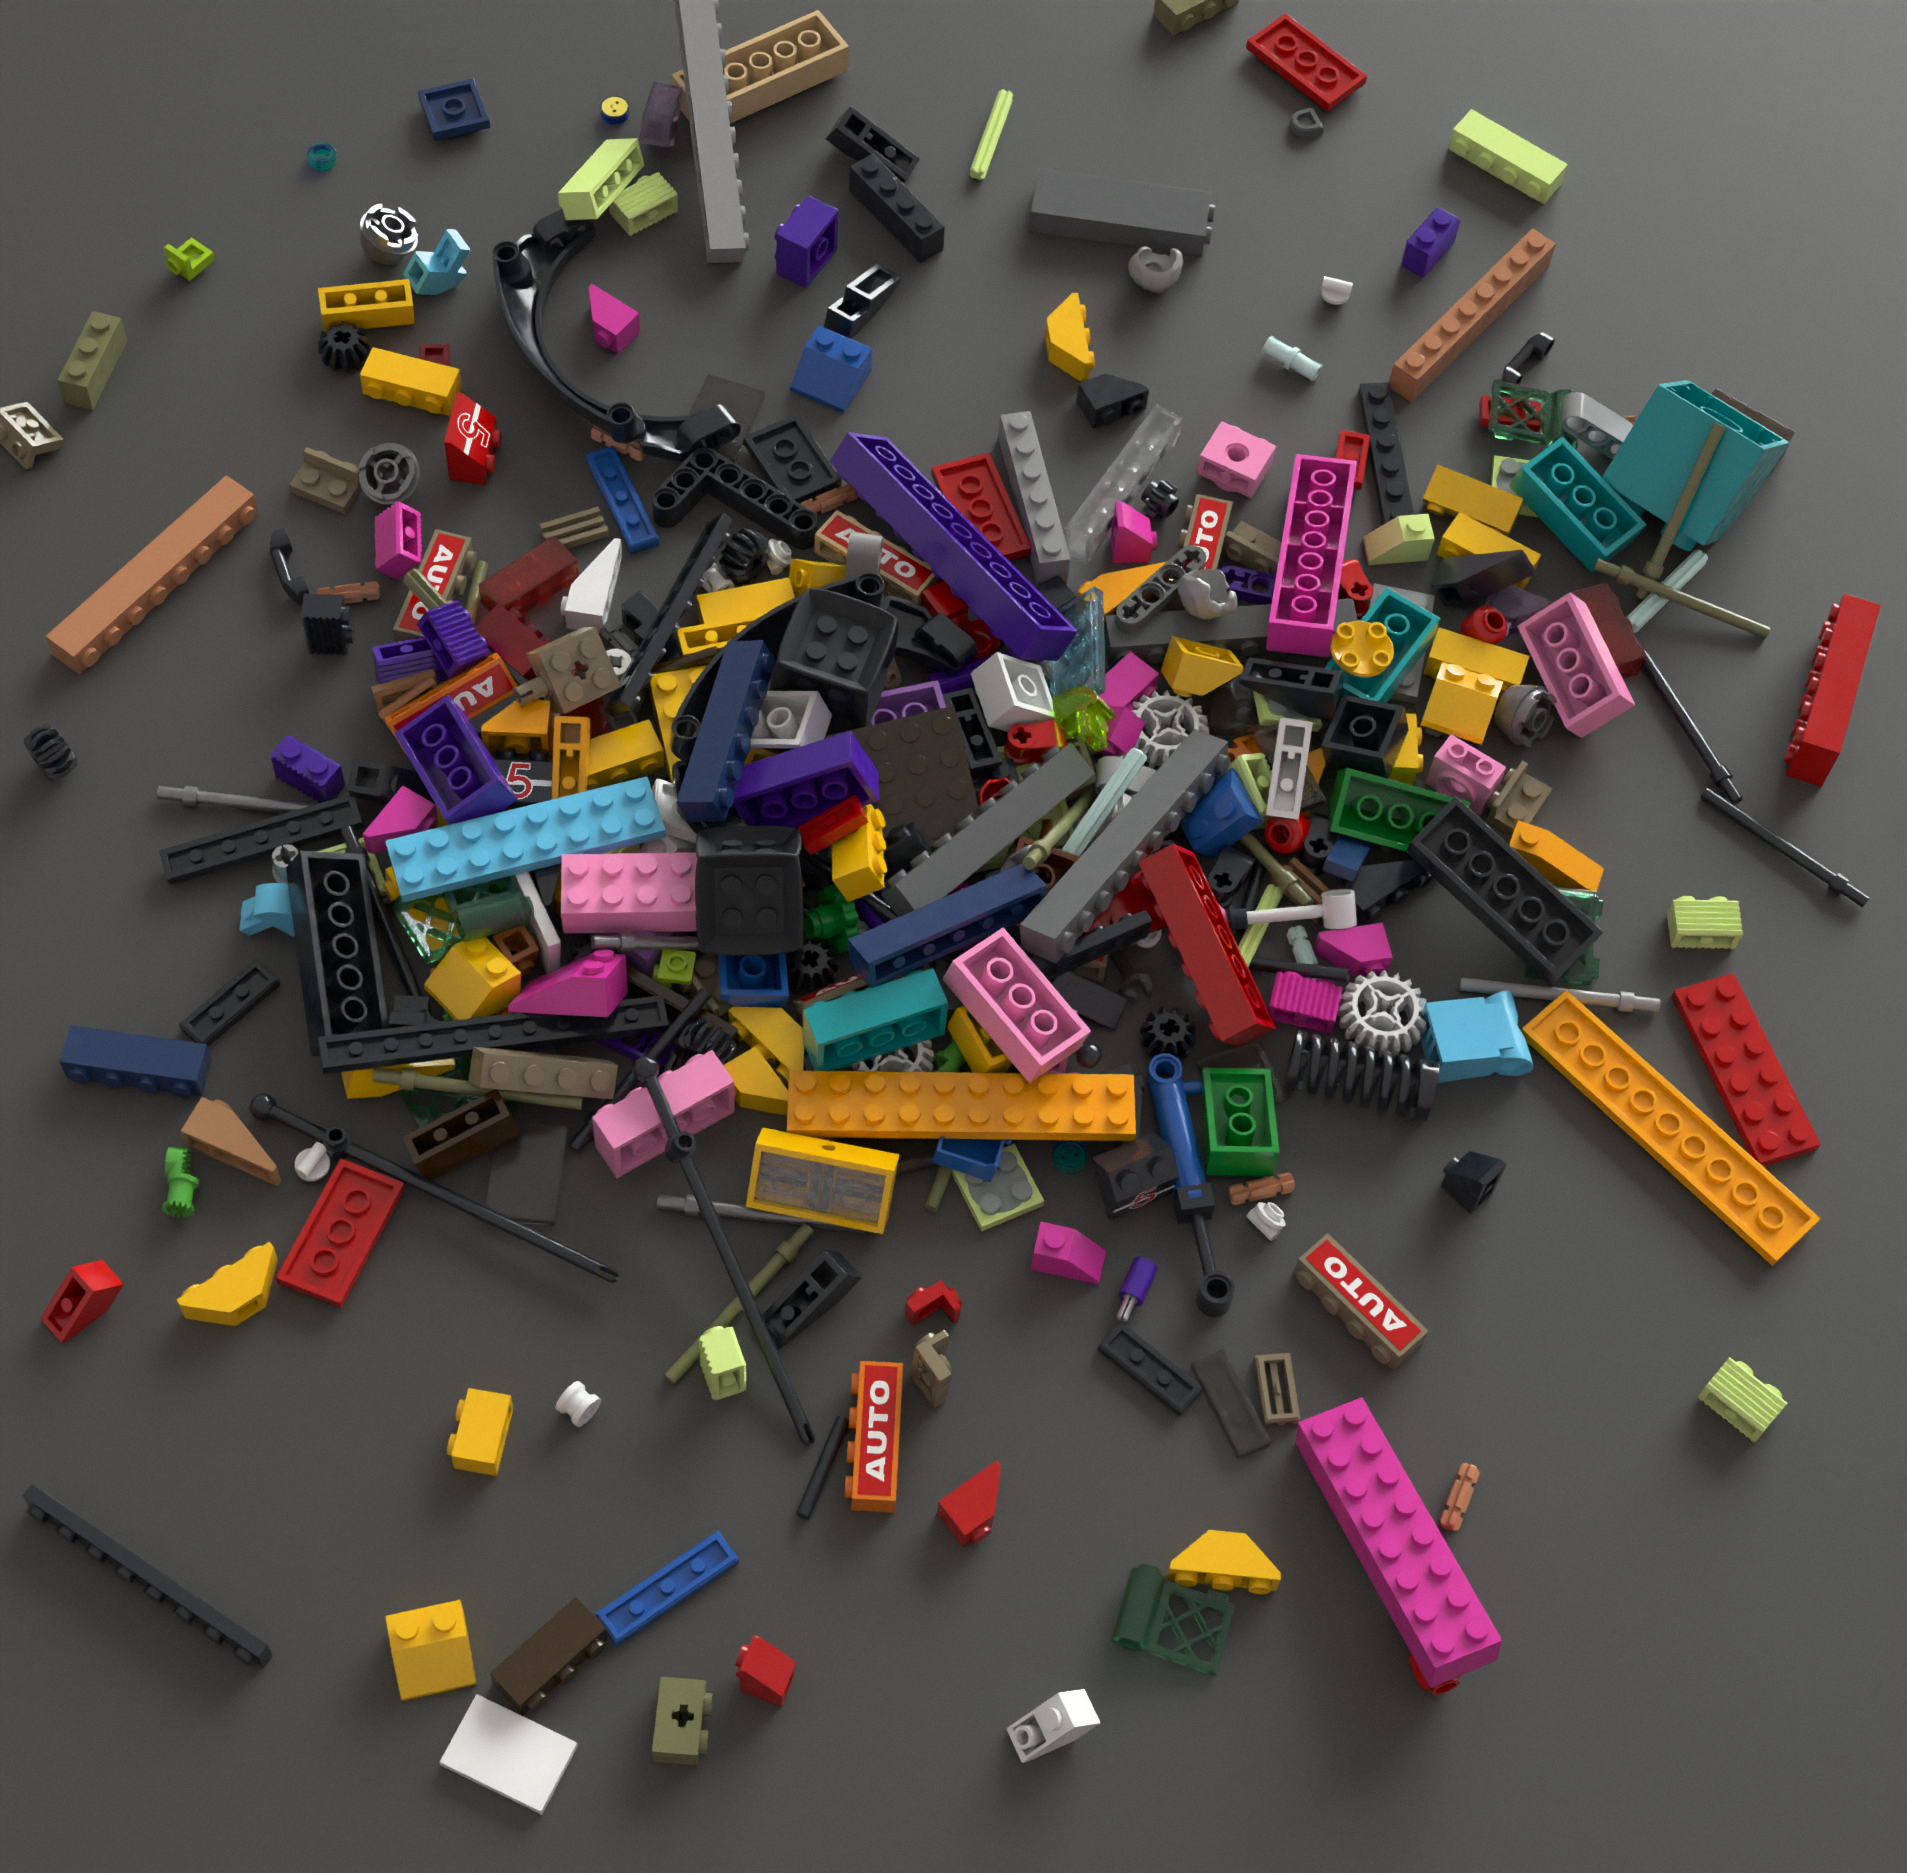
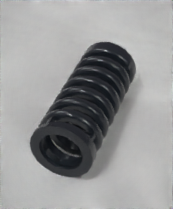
(1422, 1070)

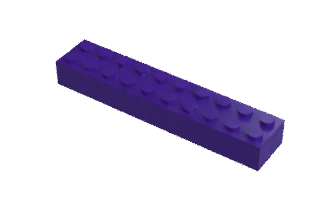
(953, 548)

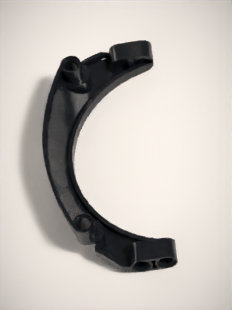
(523, 281)
(920, 638)

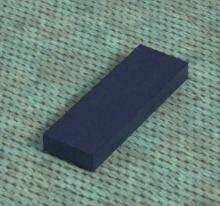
(1347, 857)

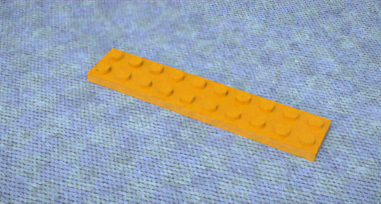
(961, 1105)
(1670, 1127)

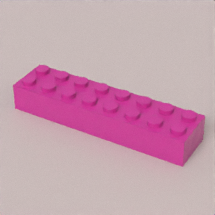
(1311, 556)
(1397, 1542)

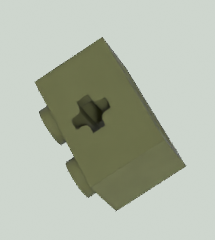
(675, 1699)

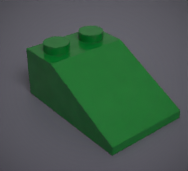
(1239, 1122)

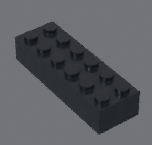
(1503, 891)
(336, 945)

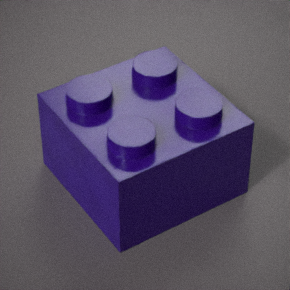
(806, 241)

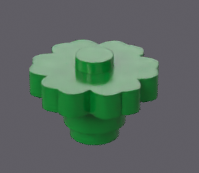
(831, 919)

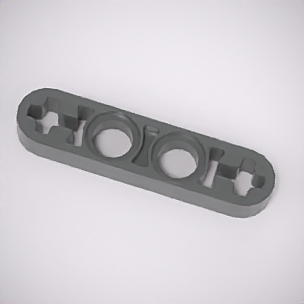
(1157, 586)

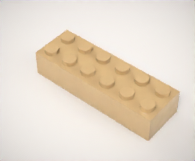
(779, 64)

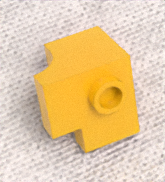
(813, 574)

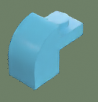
(438, 270)
(267, 909)

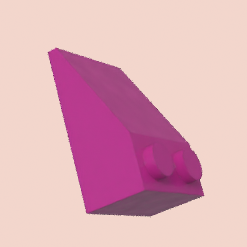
(580, 988)

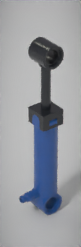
(1192, 1194)

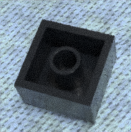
(1365, 736)

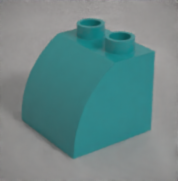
(1664, 448)

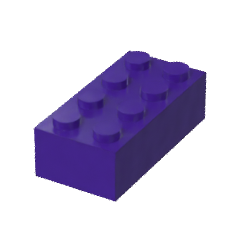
(455, 763)
(805, 782)

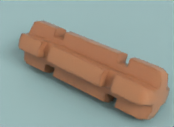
(629, 448)
(831, 499)
(354, 592)
(1261, 1188)
(1459, 1497)

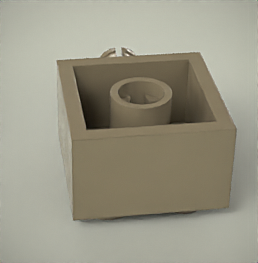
(553, 672)

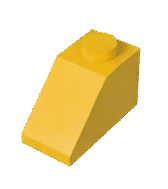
(757, 1083)

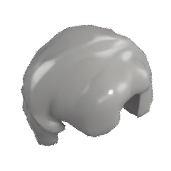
(1155, 271)
(1206, 594)

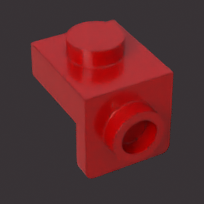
(927, 1301)

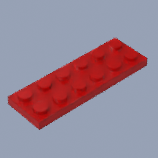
(1745, 1070)

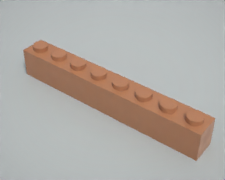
(1471, 315)
(152, 575)

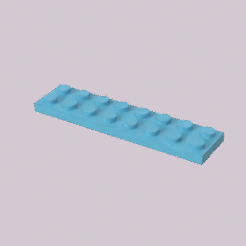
(524, 839)

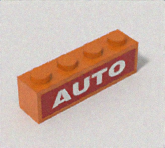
(471, 690)
(876, 1436)

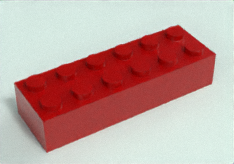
(1831, 689)
(1206, 946)

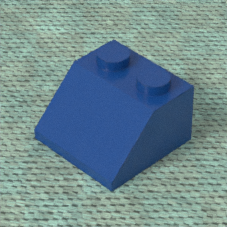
(832, 369)
(1221, 816)
(754, 980)

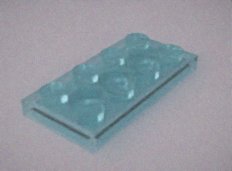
(1085, 656)

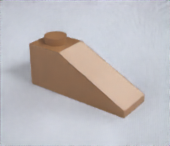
(222, 1135)

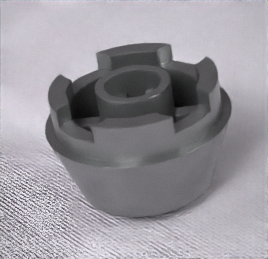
(387, 234)
(389, 473)
(1525, 713)

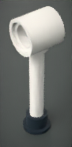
(1336, 909)

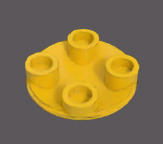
(1362, 648)

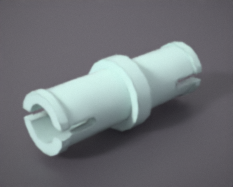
(1292, 358)

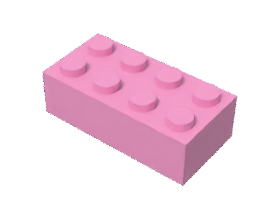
(1576, 665)
(628, 892)
(1016, 1005)
(632, 1130)

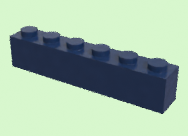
(726, 731)
(945, 925)

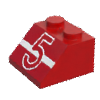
(471, 442)

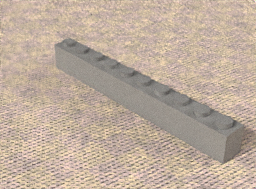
(711, 130)

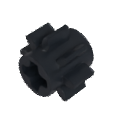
(1160, 499)

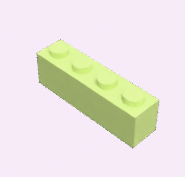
(1507, 156)
(601, 179)

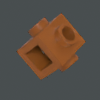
(520, 945)

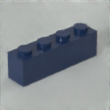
(135, 1061)

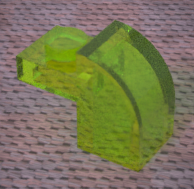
(1083, 714)

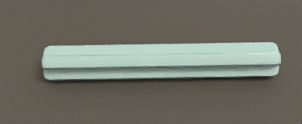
(1676, 580)
(1105, 802)

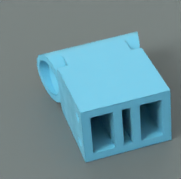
(1475, 1037)

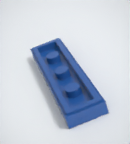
(622, 500)
(667, 1588)

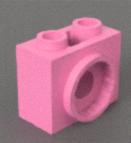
(1236, 460)
(1465, 773)

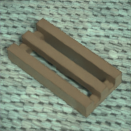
(573, 525)
(1280, 1417)

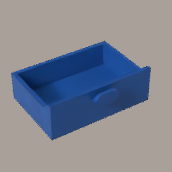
(970, 1156)

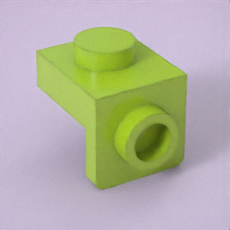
(188, 258)
(675, 967)

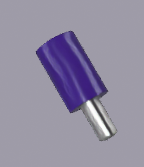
(1136, 1285)

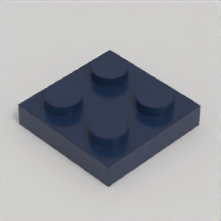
(454, 109)

